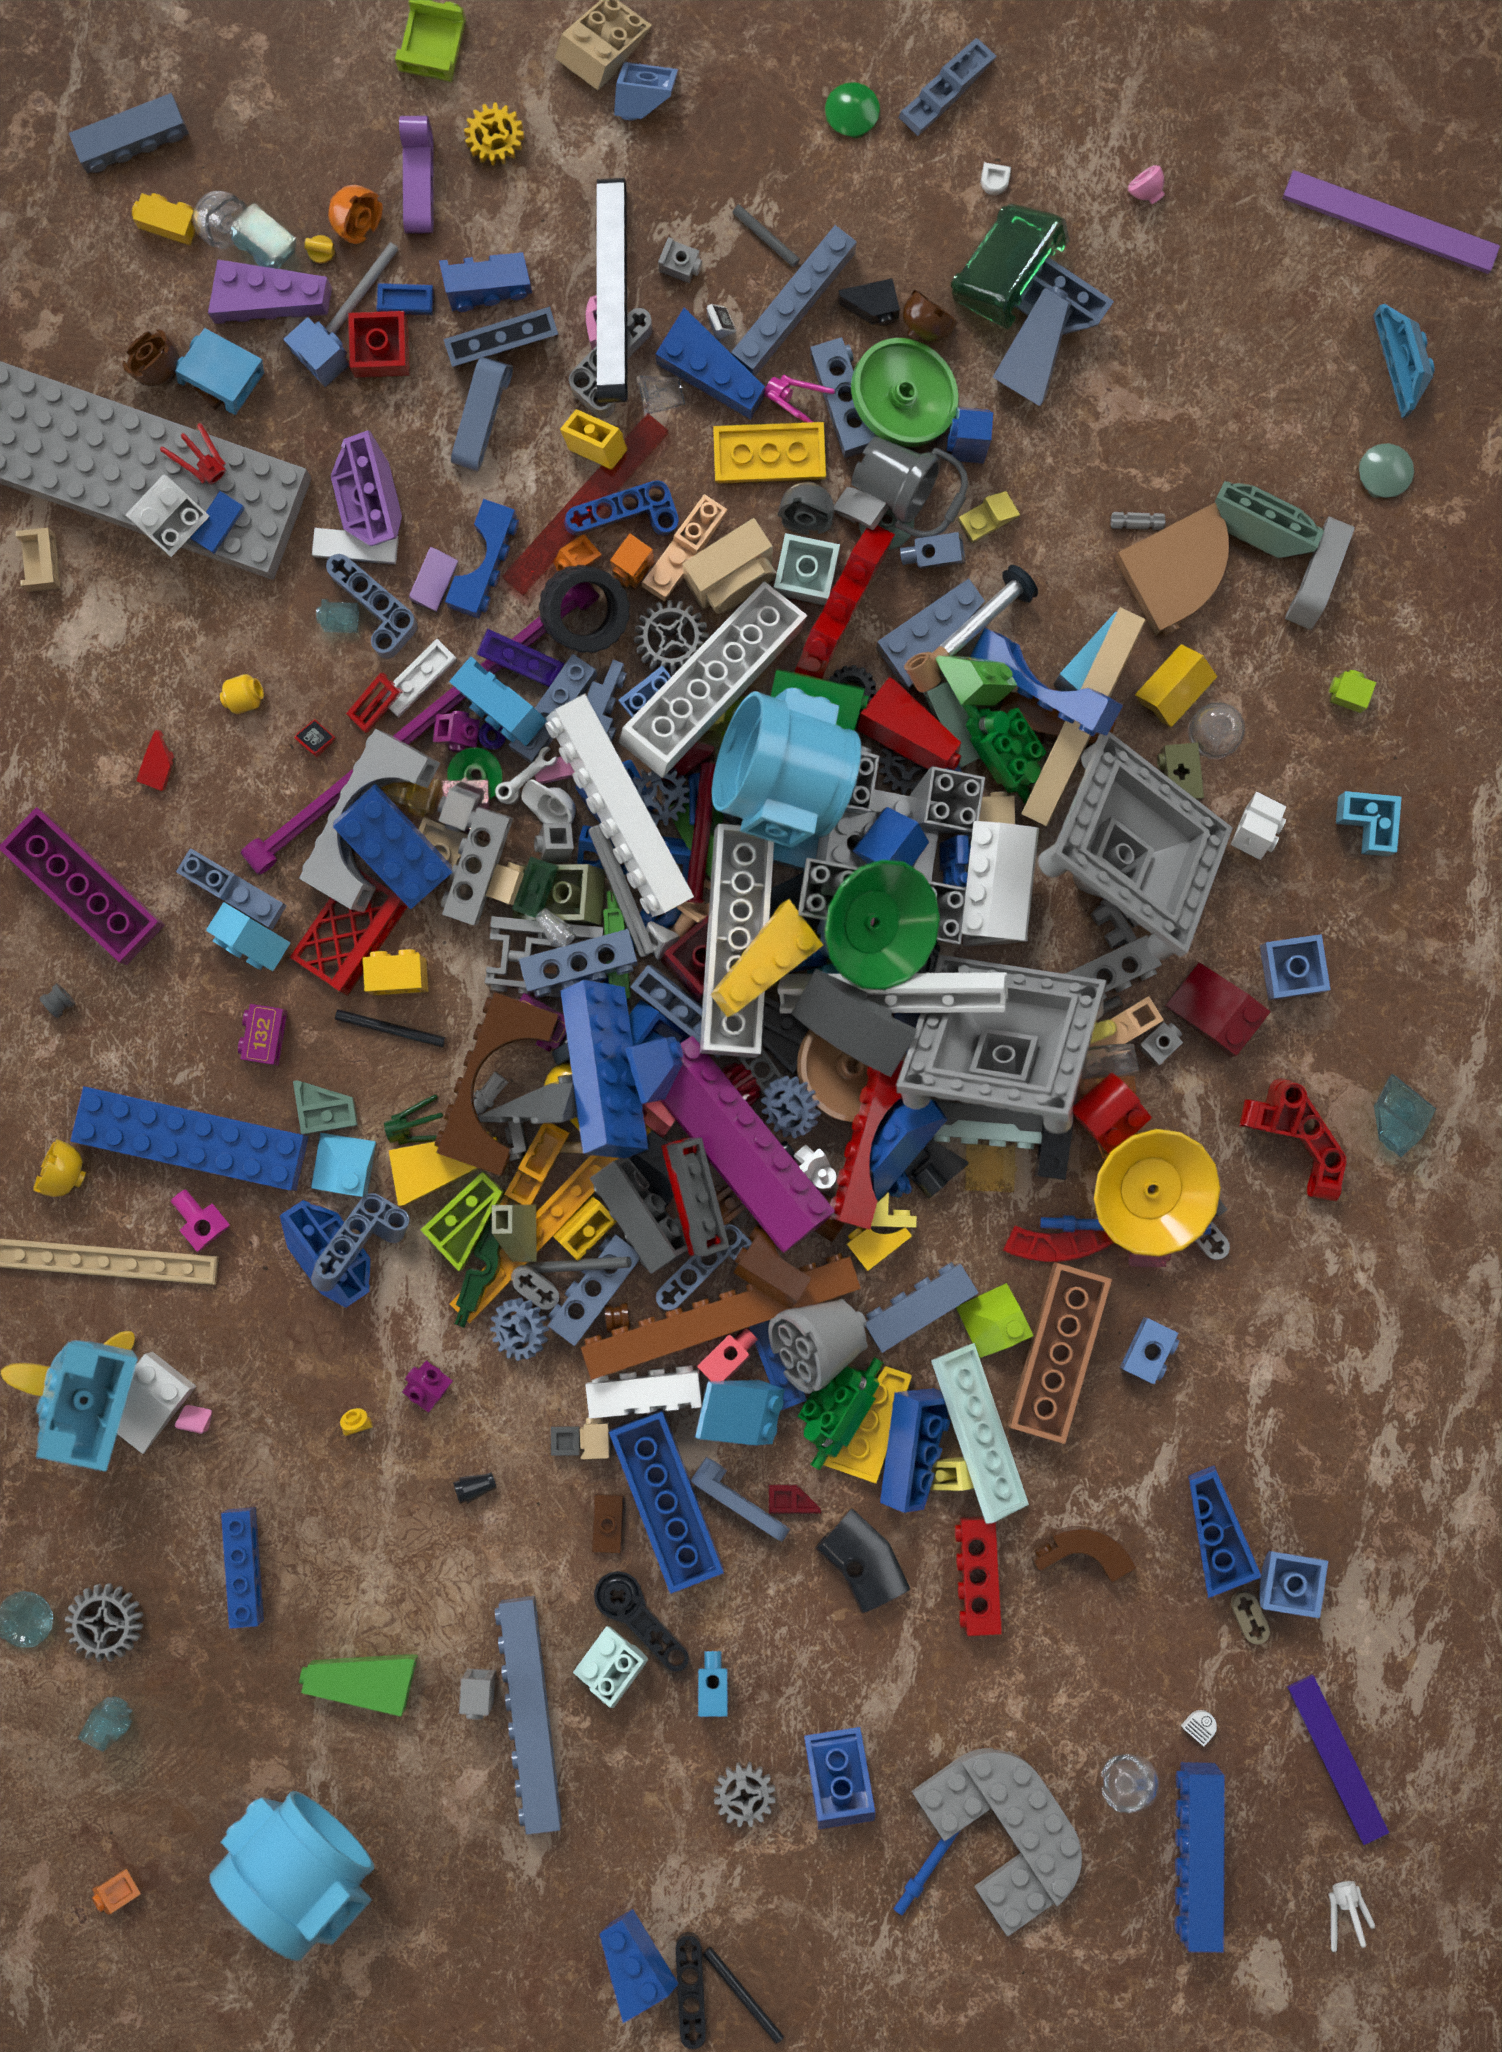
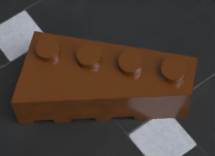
(1042, 721)

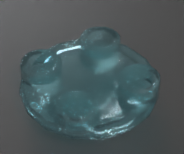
(25, 1619)

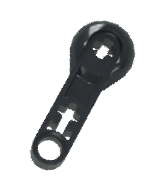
(636, 1615)

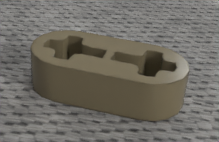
(1244, 1619)

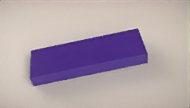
(519, 658)

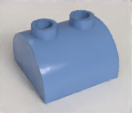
(1293, 1584)

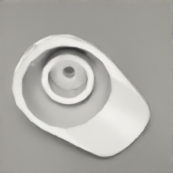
(548, 804)

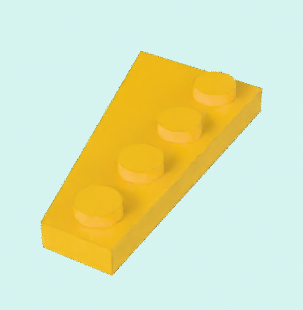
(869, 1444)

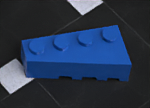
(706, 364)

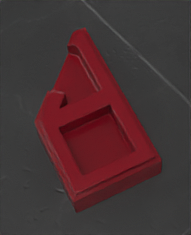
(790, 1500)

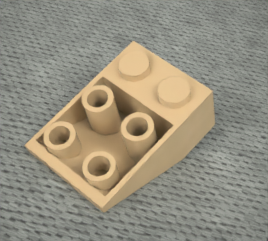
(601, 41)

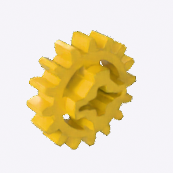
(499, 144)

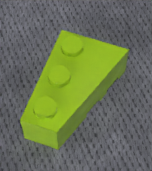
(464, 1219)

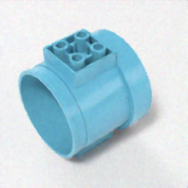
(786, 767)
(292, 1874)

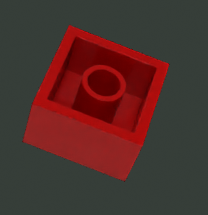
(378, 344)

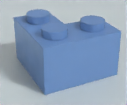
(318, 350)

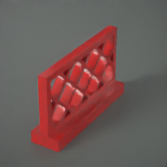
(370, 941)

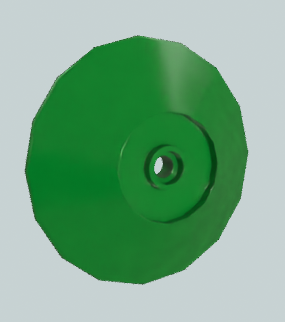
(902, 928)

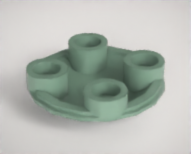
(1386, 470)

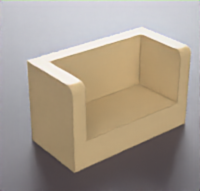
(39, 559)

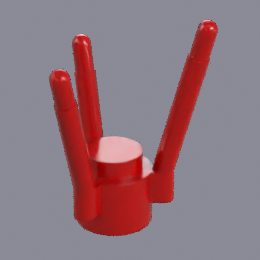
(210, 468)

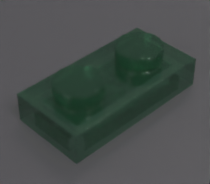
(535, 887)

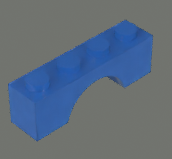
(470, 591)

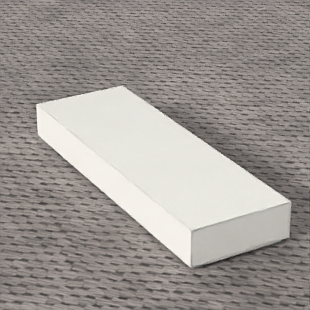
(332, 542)
(421, 675)

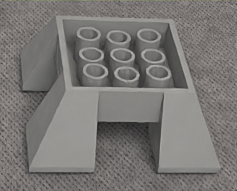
(940, 804)

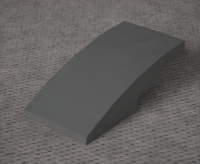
(853, 1022)

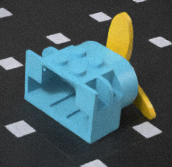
(79, 1398)

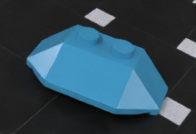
(1405, 356)

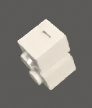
(1259, 825)

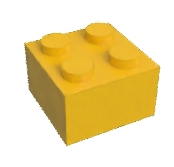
(395, 973)

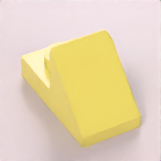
(989, 516)
(900, 1218)

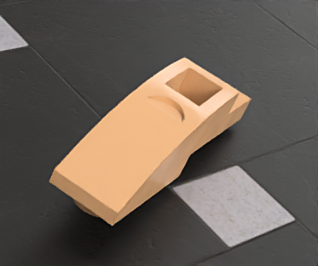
(687, 542)

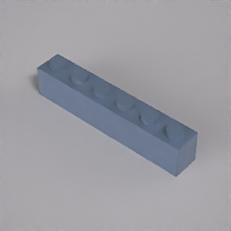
(795, 300)

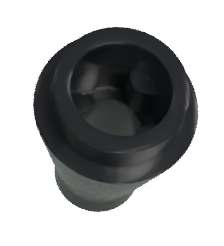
(472, 1487)

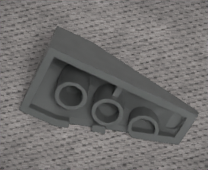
(545, 1105)

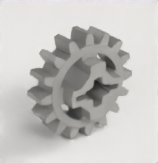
(755, 1792)

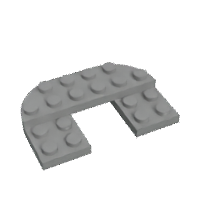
(1045, 1837)

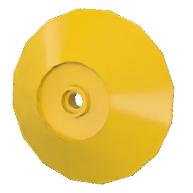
(1177, 1208)

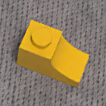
(873, 1247)

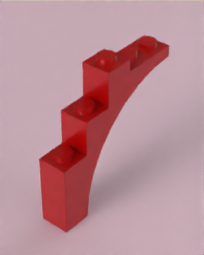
(843, 601)

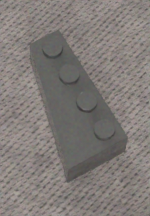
(640, 1214)

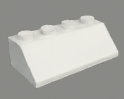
(1000, 880)

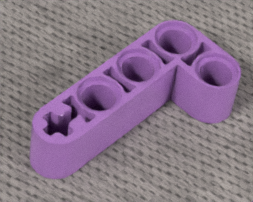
(418, 196)

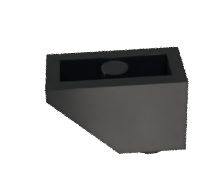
(872, 302)

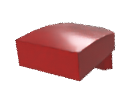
(156, 763)

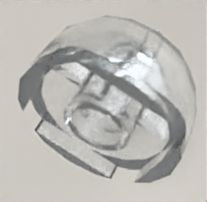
(215, 216)
(1217, 730)
(1130, 1783)

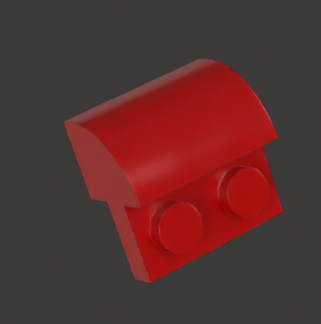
(1111, 1112)

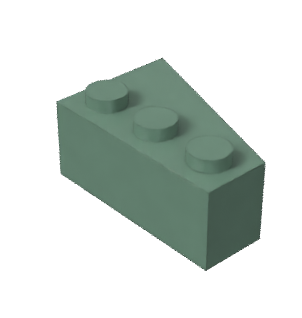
(950, 713)

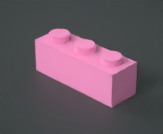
(555, 773)

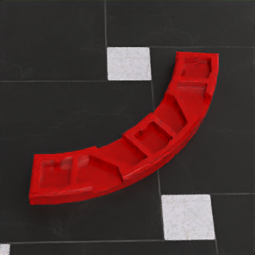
(1055, 1246)

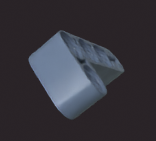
(480, 411)
(369, 599)
(352, 1243)
(701, 1269)

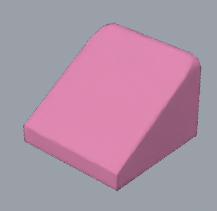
(194, 1419)

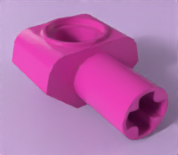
(194, 1215)

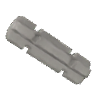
(1137, 520)

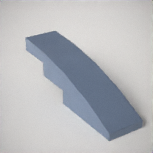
(947, 86)

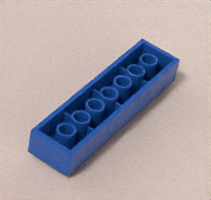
(189, 1138)

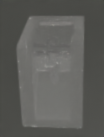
(659, 393)

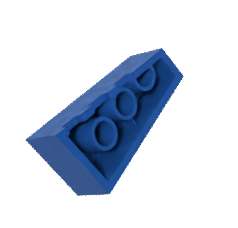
(913, 1448)
(1222, 1543)

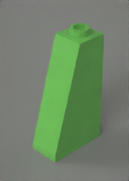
(365, 1682)

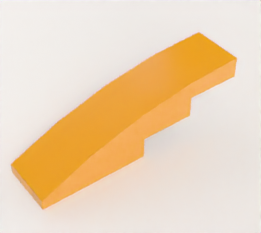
(535, 1165)

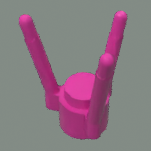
(780, 392)

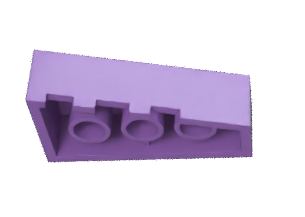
(263, 292)

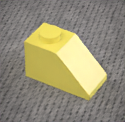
(951, 1475)

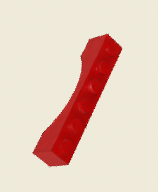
(855, 1198)

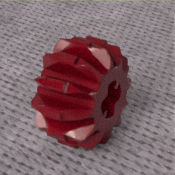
(743, 1081)

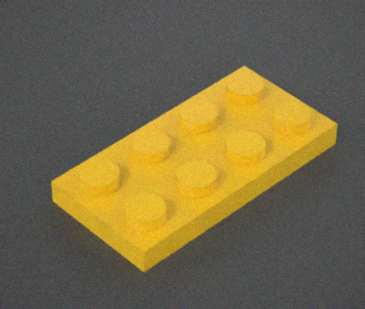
(769, 452)

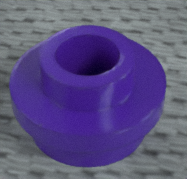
(485, 742)

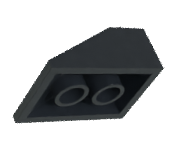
(653, 1167)

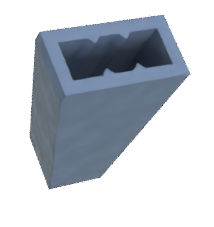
(1034, 351)

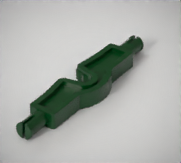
(477, 1281)

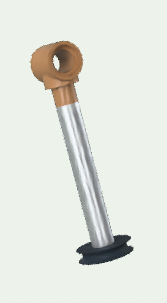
(924, 668)

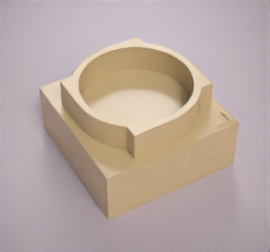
(730, 568)

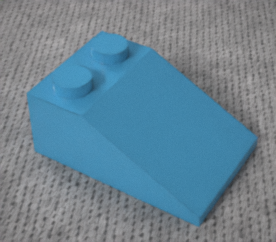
(740, 1412)

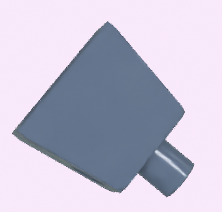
(948, 551)

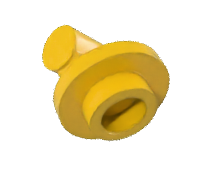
(320, 248)
(355, 1421)

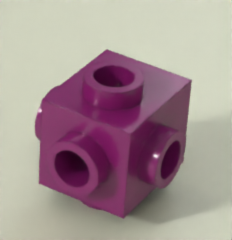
(456, 731)
(426, 1385)

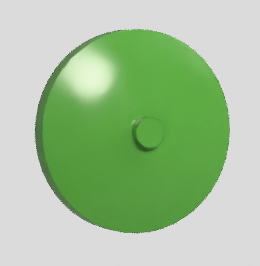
(904, 392)

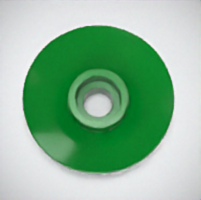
(476, 758)

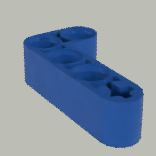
(620, 513)

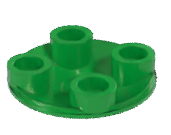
(852, 109)

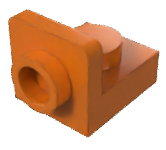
(576, 553)
(115, 1892)

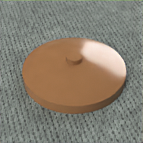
(833, 1076)

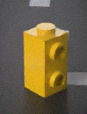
(164, 218)

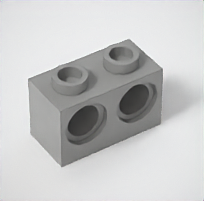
(477, 1693)

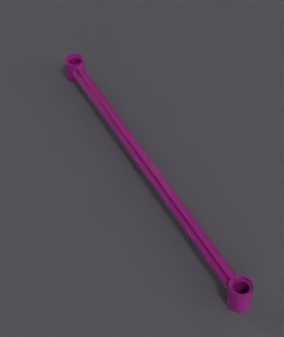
(261, 854)

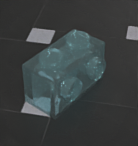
(262, 238)
(106, 1723)

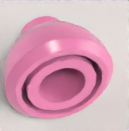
(1148, 185)

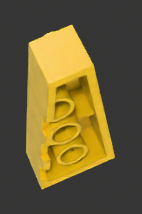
(771, 955)

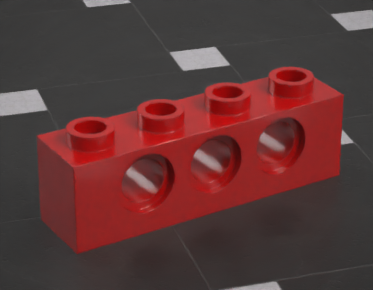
(989, 1619)

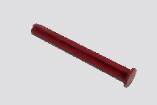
(701, 833)

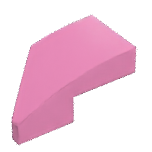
(591, 317)

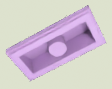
(433, 579)

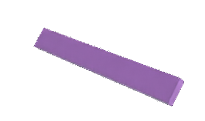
(1391, 222)

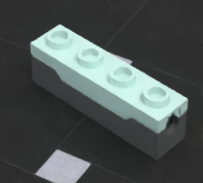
(989, 1123)

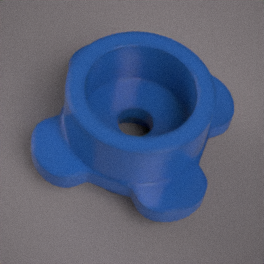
(900, 1186)

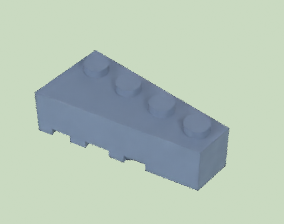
(929, 629)

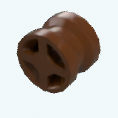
(617, 1317)

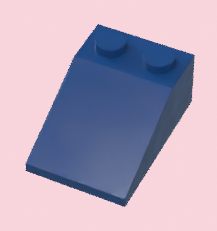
(839, 1778)

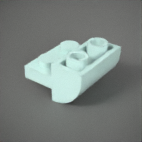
(610, 1666)

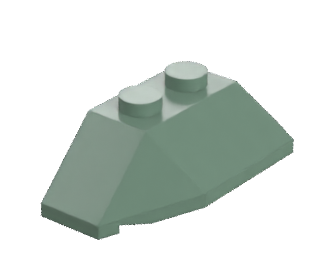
(1267, 521)

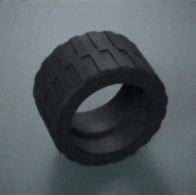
(615, 619)

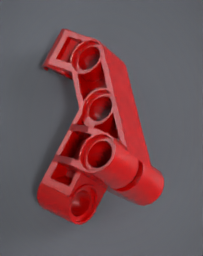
(1287, 1117)

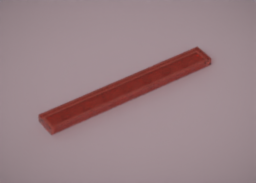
(603, 482)

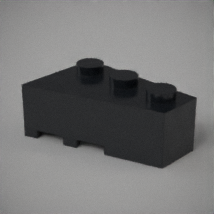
(782, 1034)

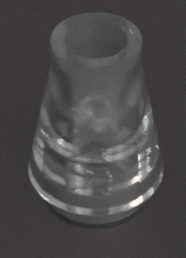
(555, 929)

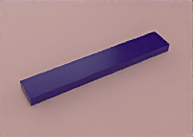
(1338, 1759)

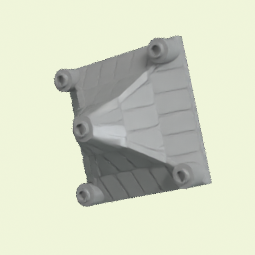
(1140, 845)
(1010, 1058)

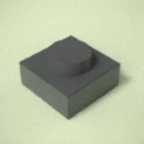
(565, 1440)

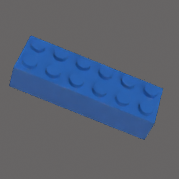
(601, 1073)
(666, 1501)
(1201, 1857)

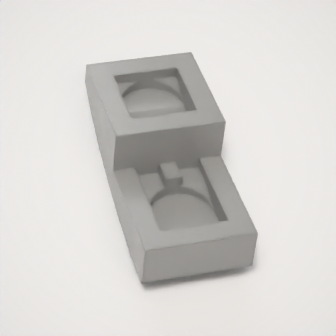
(860, 507)

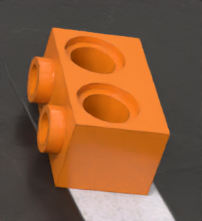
(632, 561)

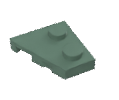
(323, 1108)

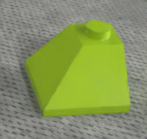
(994, 1321)

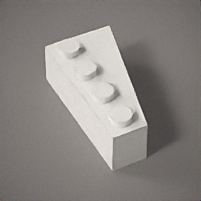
(644, 1393)

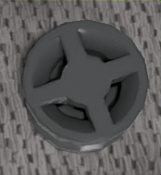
(57, 1000)

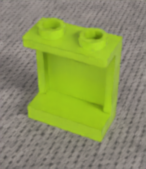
(431, 39)

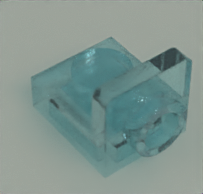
(338, 616)

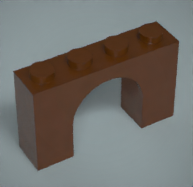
(769, 1272)

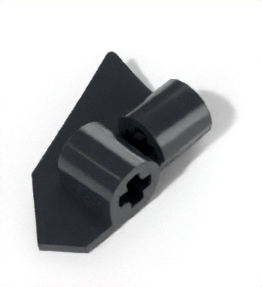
(934, 1168)

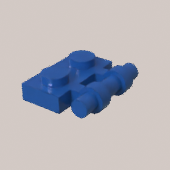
(953, 858)

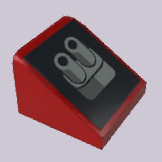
(314, 738)

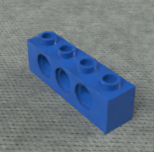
(242, 1567)

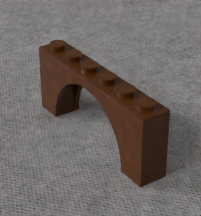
(504, 1023)

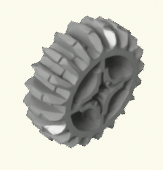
(681, 645)
(127, 1623)

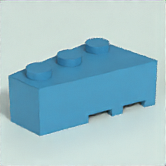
(498, 702)

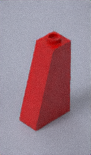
(909, 728)

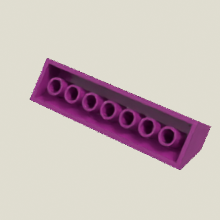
(744, 1150)

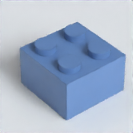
(1295, 967)

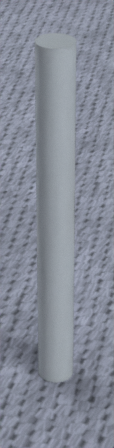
(362, 288)

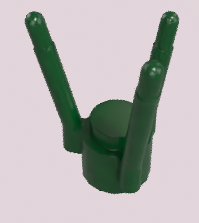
(399, 1128)

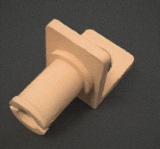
(691, 914)

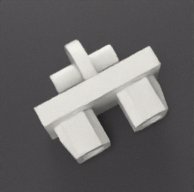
(816, 1168)

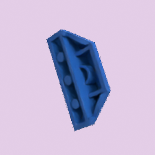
(899, 1140)
(308, 1233)

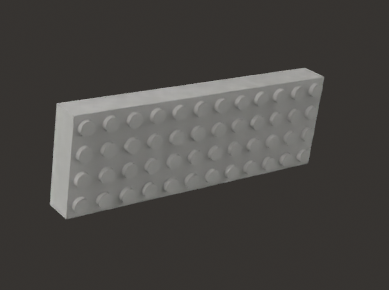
(108, 455)

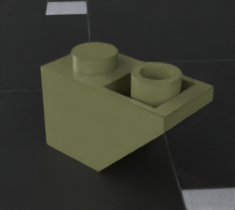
(516, 1231)

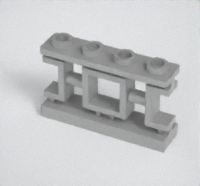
(529, 927)

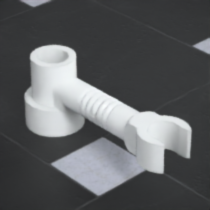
(523, 777)

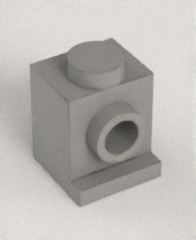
(681, 270)
(1150, 1045)

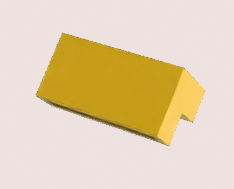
(1176, 685)

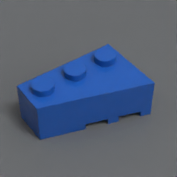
(485, 282)
(970, 434)
(635, 1966)

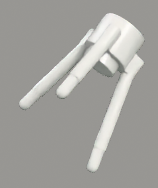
(1347, 1895)

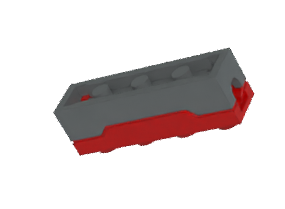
(695, 1196)

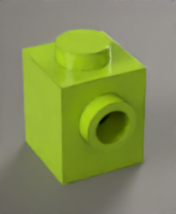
(1352, 690)

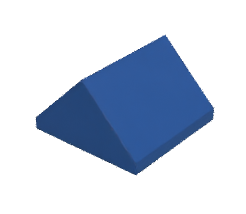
(893, 839)

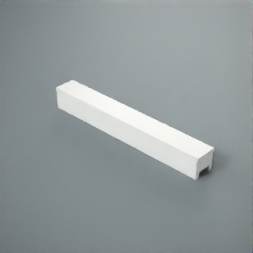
(920, 993)

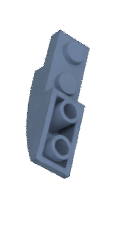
(602, 696)
(231, 888)

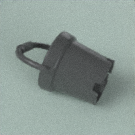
(905, 481)

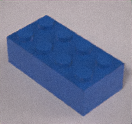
(392, 846)

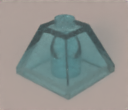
(1401, 1116)

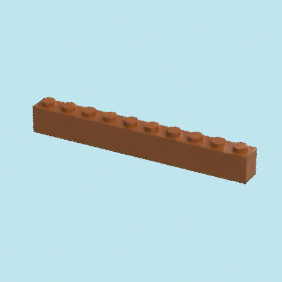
(711, 1319)

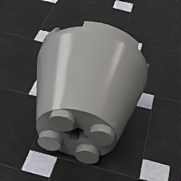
(817, 1342)

